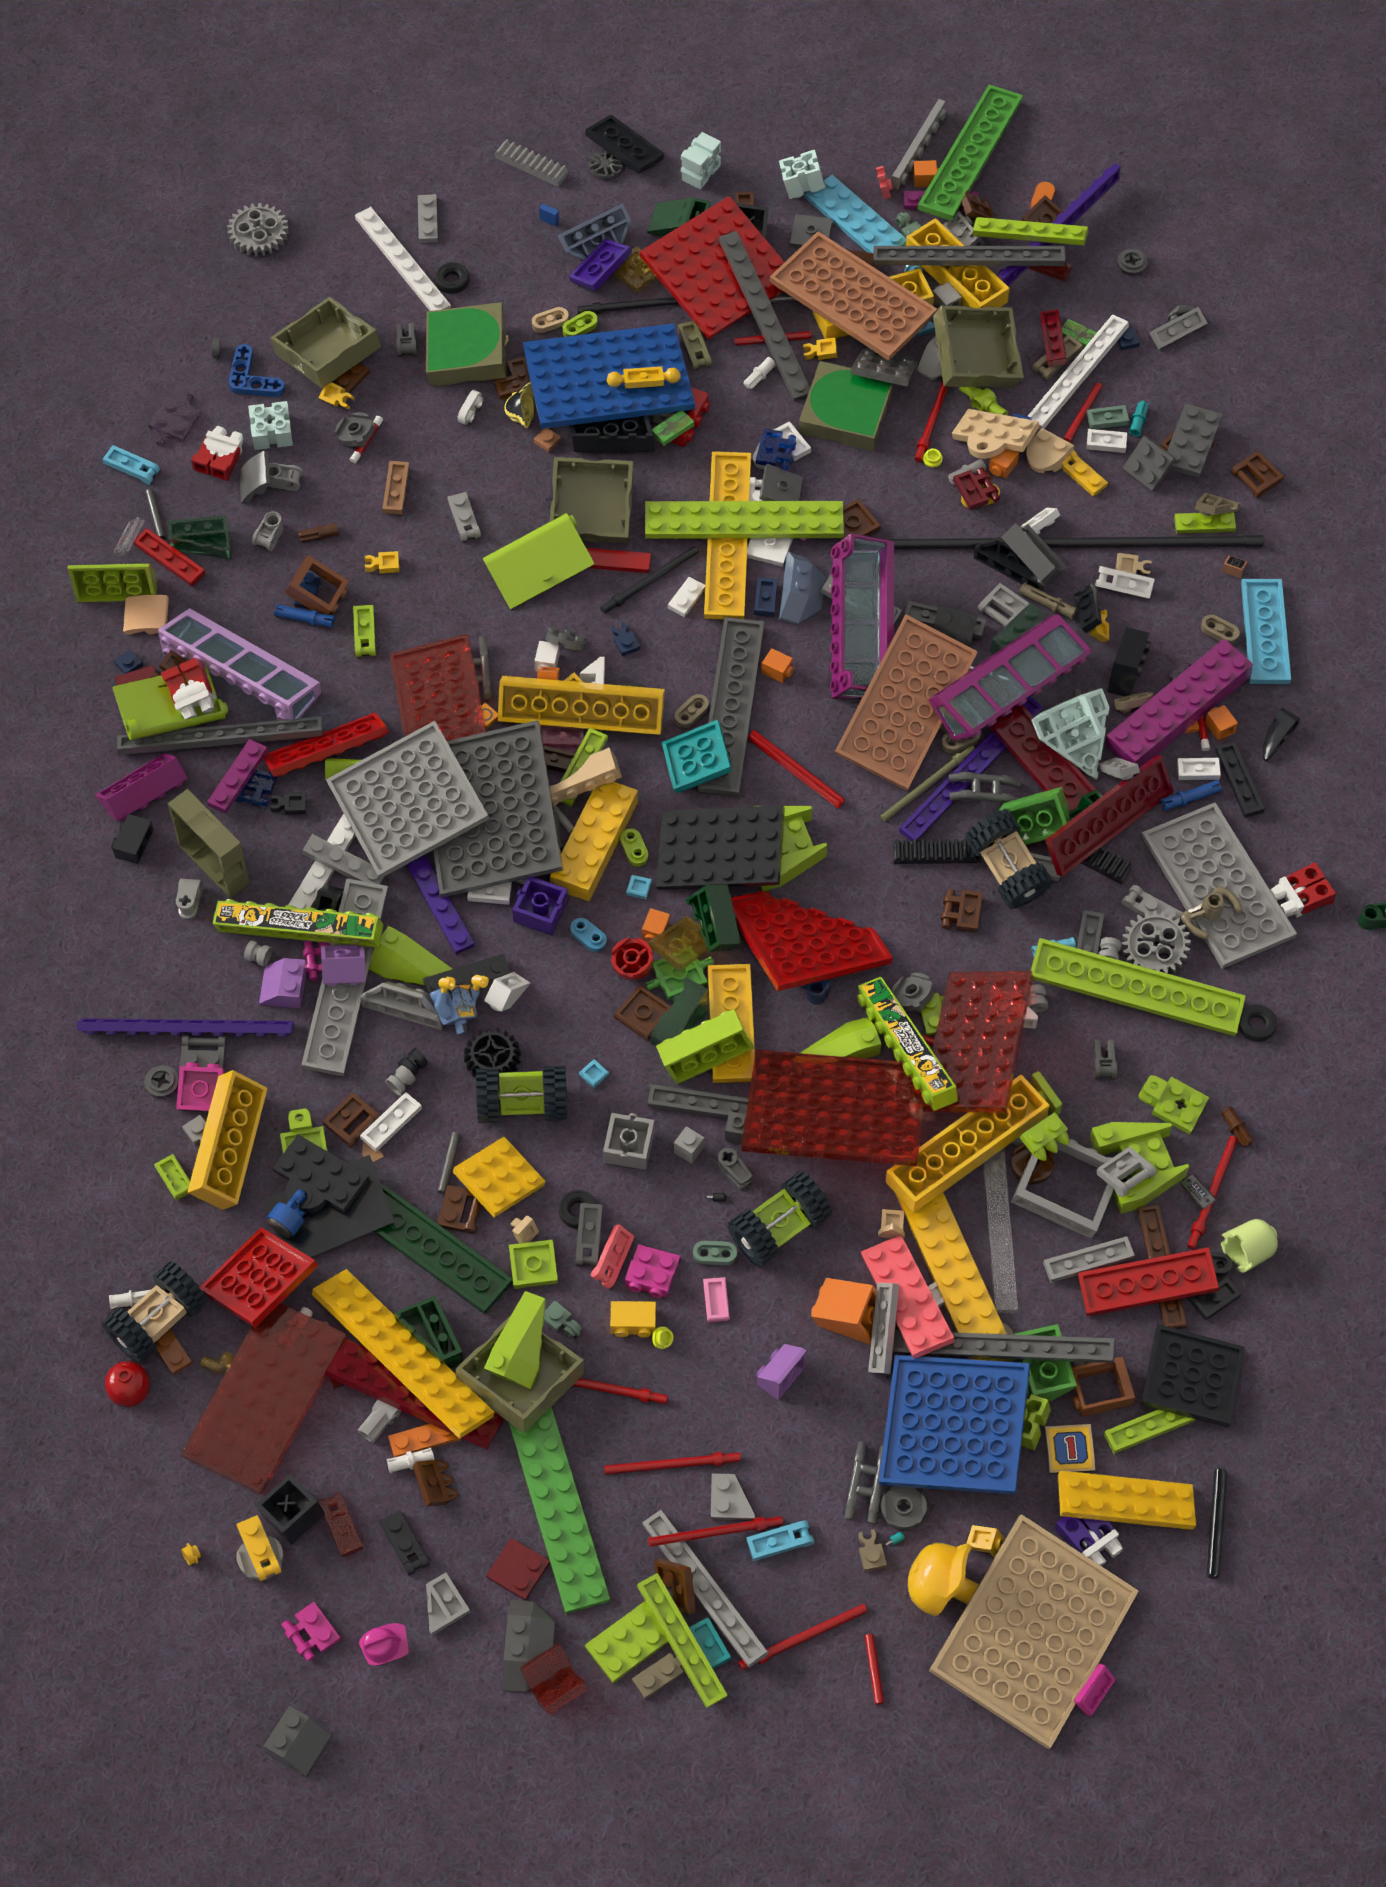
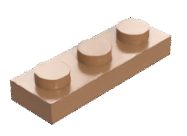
(396, 487)

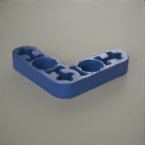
(248, 381)

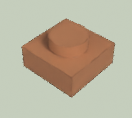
(547, 439)

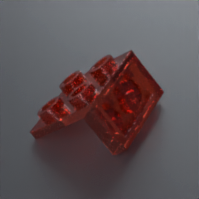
(553, 1679)

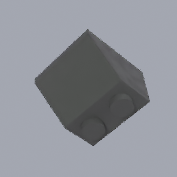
(297, 1741)

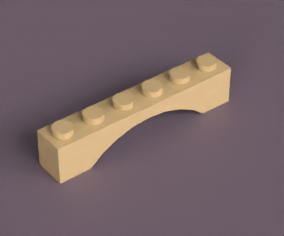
(596, 771)

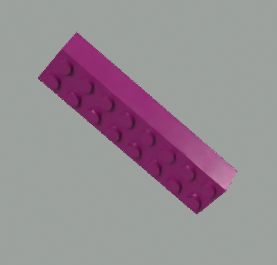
(1180, 704)

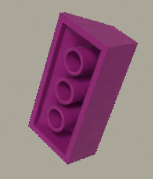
(142, 786)

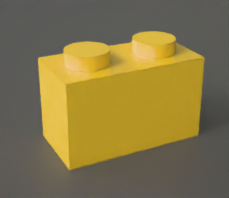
(633, 1318)

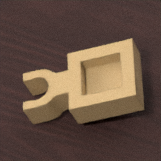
(1130, 563)

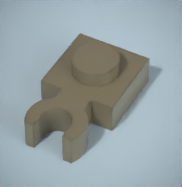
(871, 1554)

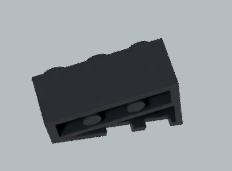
(1129, 662)

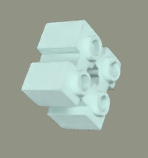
(700, 160)
(802, 174)
(270, 425)

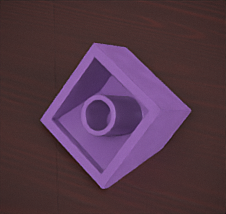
(343, 964)
(284, 983)
(781, 1370)

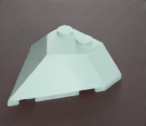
(1076, 729)

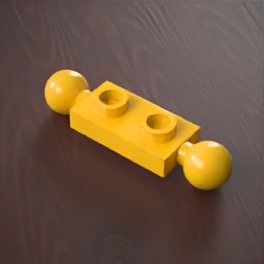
(643, 377)

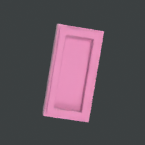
(716, 1299)

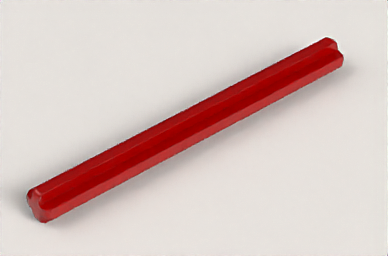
(796, 769)

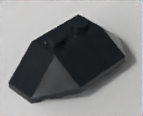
(1003, 559)

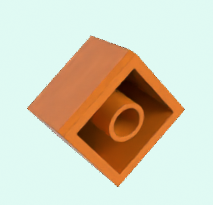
(846, 1309)

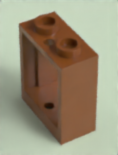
(310, 600)
(1122, 1379)

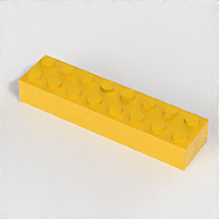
(581, 705)
(966, 1146)

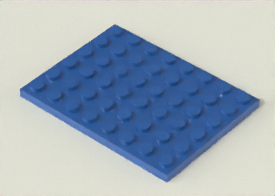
(572, 375)

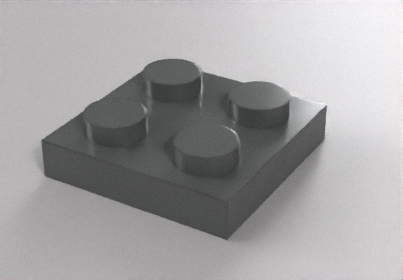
(1149, 463)

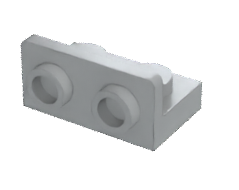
(962, 230)

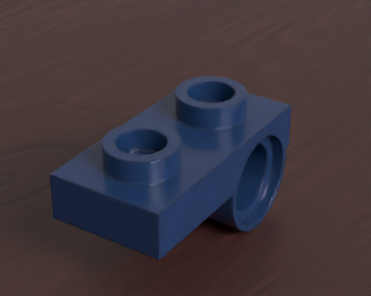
(823, 986)

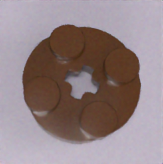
(1041, 1171)

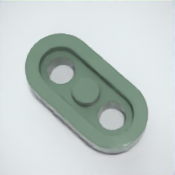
(715, 1250)

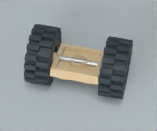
(1008, 859)
(155, 1313)

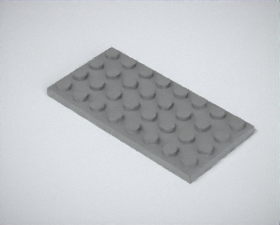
(1204, 853)

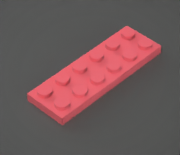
(917, 1311)

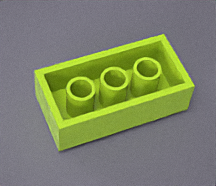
(705, 1046)

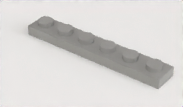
(917, 147)

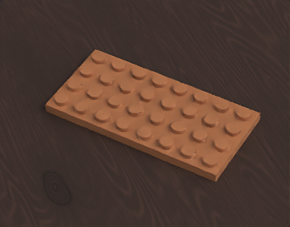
(853, 295)
(895, 716)

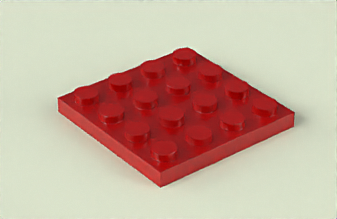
(258, 1277)

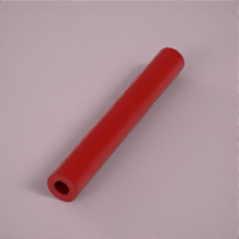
(874, 1669)

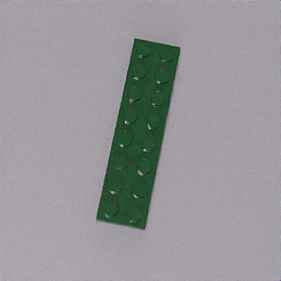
(442, 1254)

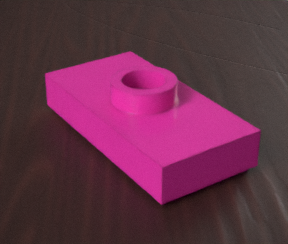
(1094, 1690)

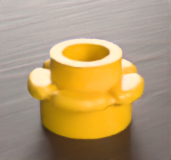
(190, 1554)

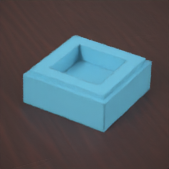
(639, 887)
(594, 1073)

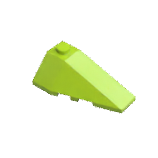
(404, 959)
(852, 1040)
(518, 1347)

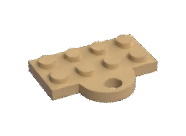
(994, 433)

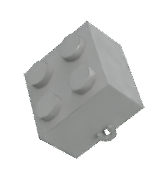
(628, 1141)

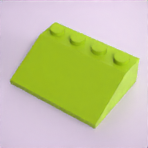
(112, 581)

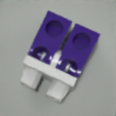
(1090, 1537)

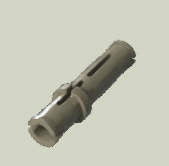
(1049, 601)

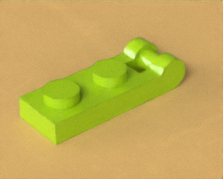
(364, 630)

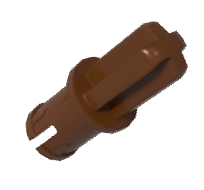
(318, 532)
(1237, 1126)

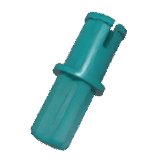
(1139, 419)

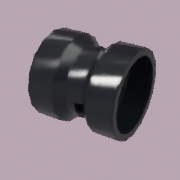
(414, 1061)

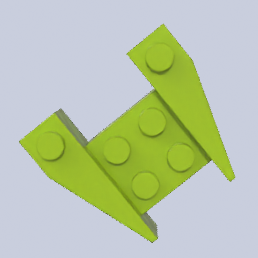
(797, 847)
(1148, 1143)

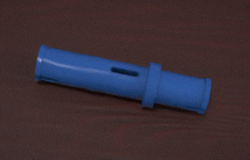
(312, 617)
(1182, 798)

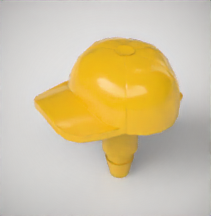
(939, 1576)

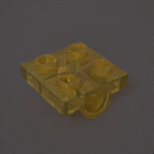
(635, 272)

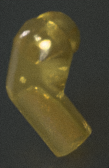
(217, 1365)

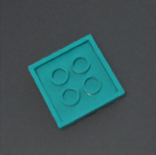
(697, 756)

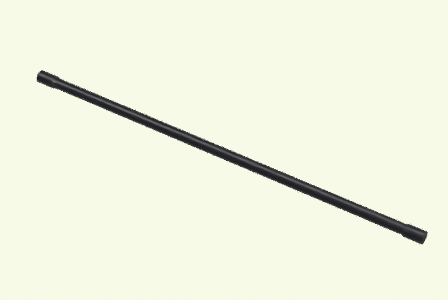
(1246, 541)

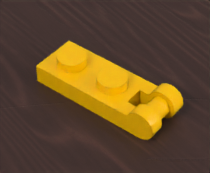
(1083, 474)
(258, 1547)

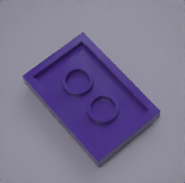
(600, 264)

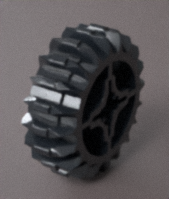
(510, 1052)

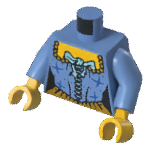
(457, 1003)

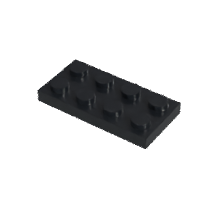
(624, 144)

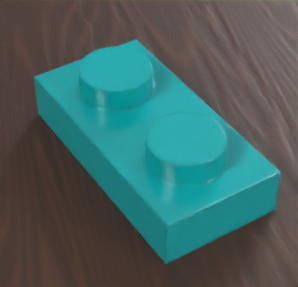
(710, 1643)

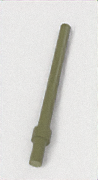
(955, 761)

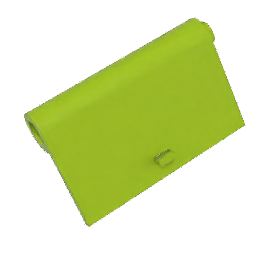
(538, 560)
(149, 708)

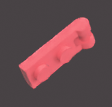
(613, 1256)

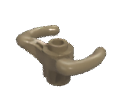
(1210, 909)

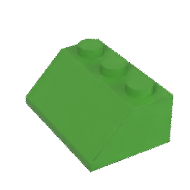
(1039, 814)
(1047, 1377)

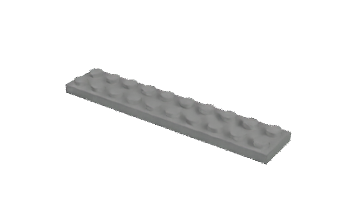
(340, 1004)

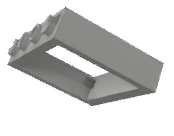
(1055, 1212)

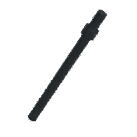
(597, 308)
(619, 599)

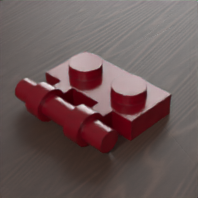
(972, 492)

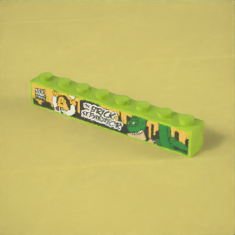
(298, 923)
(907, 1044)

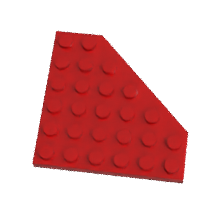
(803, 943)

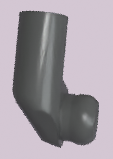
(1179, 310)

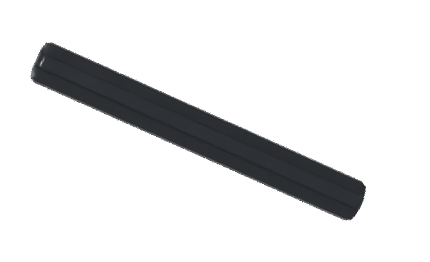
(1216, 1523)

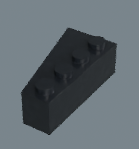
(615, 435)

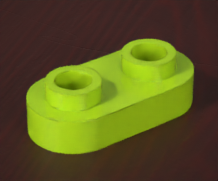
(579, 324)
(634, 846)

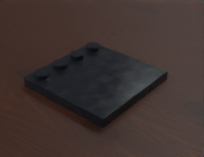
(1192, 1375)

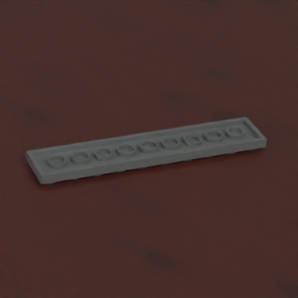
(734, 696)

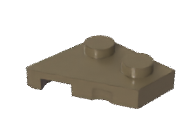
(1214, 505)

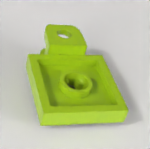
(1163, 1096)
(303, 1127)

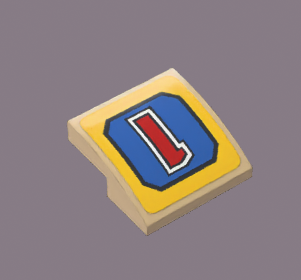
(1069, 1448)

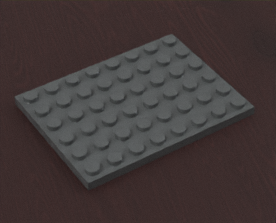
(514, 787)

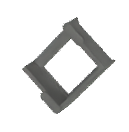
(1032, 553)

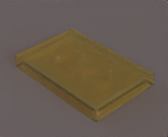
(680, 943)

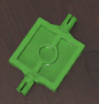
(671, 979)

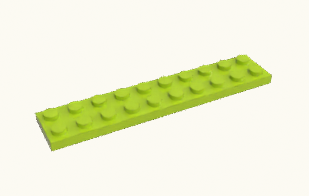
(744, 519)
(1137, 987)

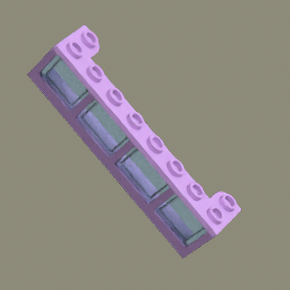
(240, 663)

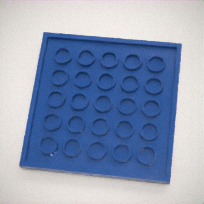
(955, 1424)

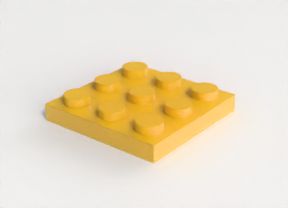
(499, 1176)

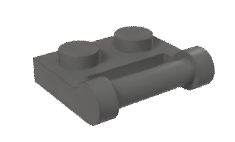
(203, 1057)

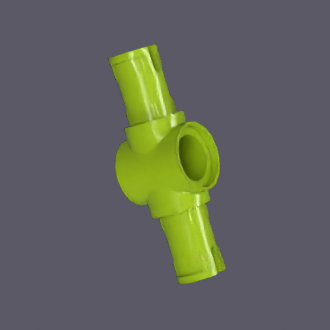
(983, 400)

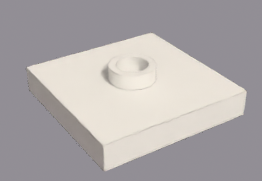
(769, 550)

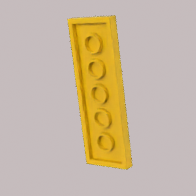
(728, 991)
(1126, 1500)

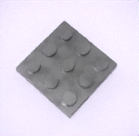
(874, 366)

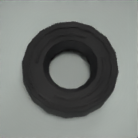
(450, 268)
(1262, 1012)
(569, 1199)

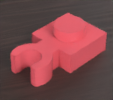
(885, 184)

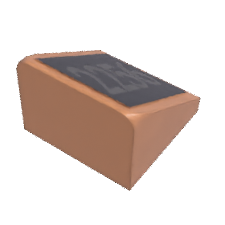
(1234, 566)

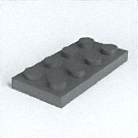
(1193, 439)

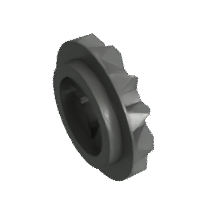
(1136, 256)
(158, 1073)

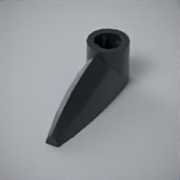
(1281, 728)

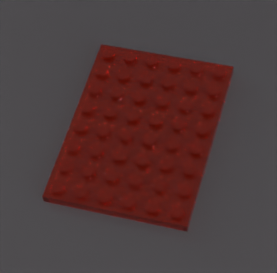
(833, 1108)

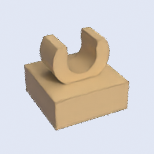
(524, 1230)

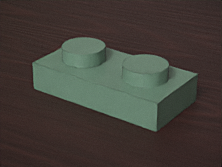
(1108, 417)

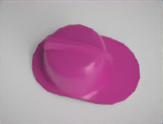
(384, 1644)

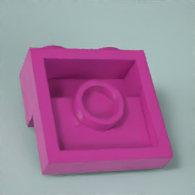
(197, 1086)
(652, 1271)

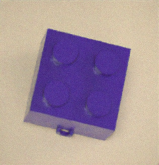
(540, 905)

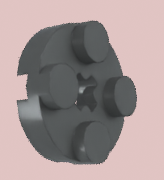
(359, 437)
(567, 638)
(916, 1001)
(895, 1517)

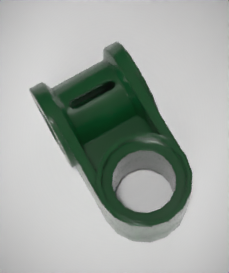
(1377, 913)

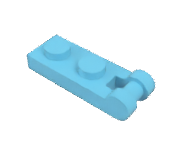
(131, 464)
(779, 1540)

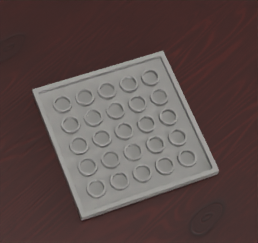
(407, 799)

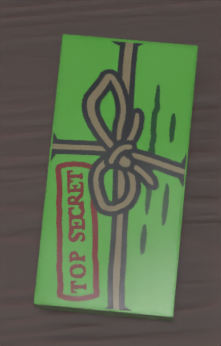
(1078, 332)
(672, 427)

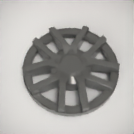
(605, 165)

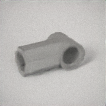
(378, 1420)

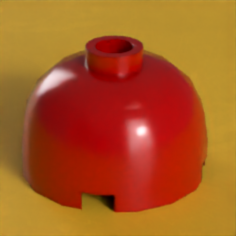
(632, 959)
(127, 1383)

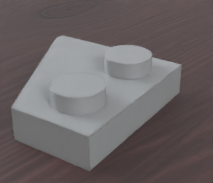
(728, 1499)
(444, 1604)

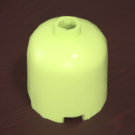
(1250, 1244)

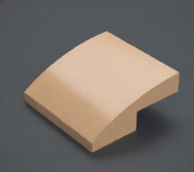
(145, 613)

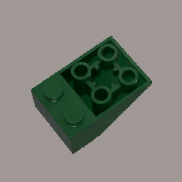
(674, 213)

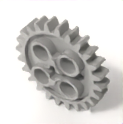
(257, 229)
(1160, 926)

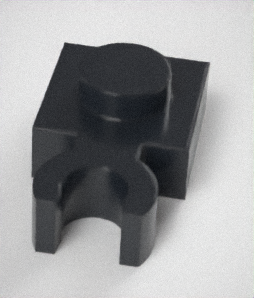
(292, 803)

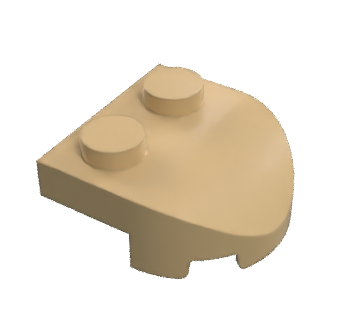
(1047, 452)

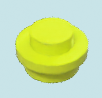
(932, 458)
(662, 1337)

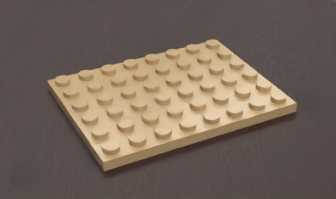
(1034, 1631)

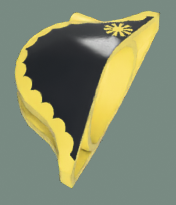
(521, 406)

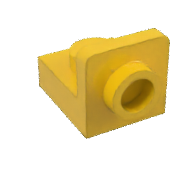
(985, 1539)

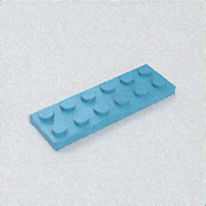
(854, 216)
(1266, 631)

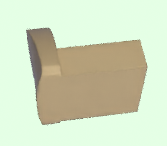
(891, 1224)

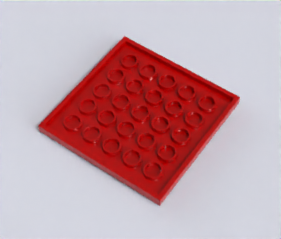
(698, 272)

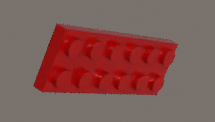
(332, 742)
(1148, 1281)

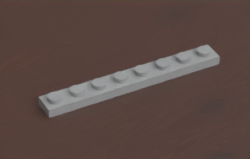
(709, 1593)

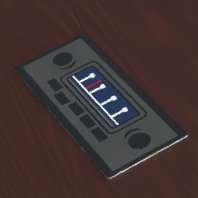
(1197, 1191)

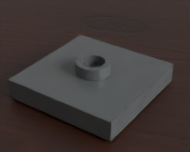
(807, 226)
(780, 485)

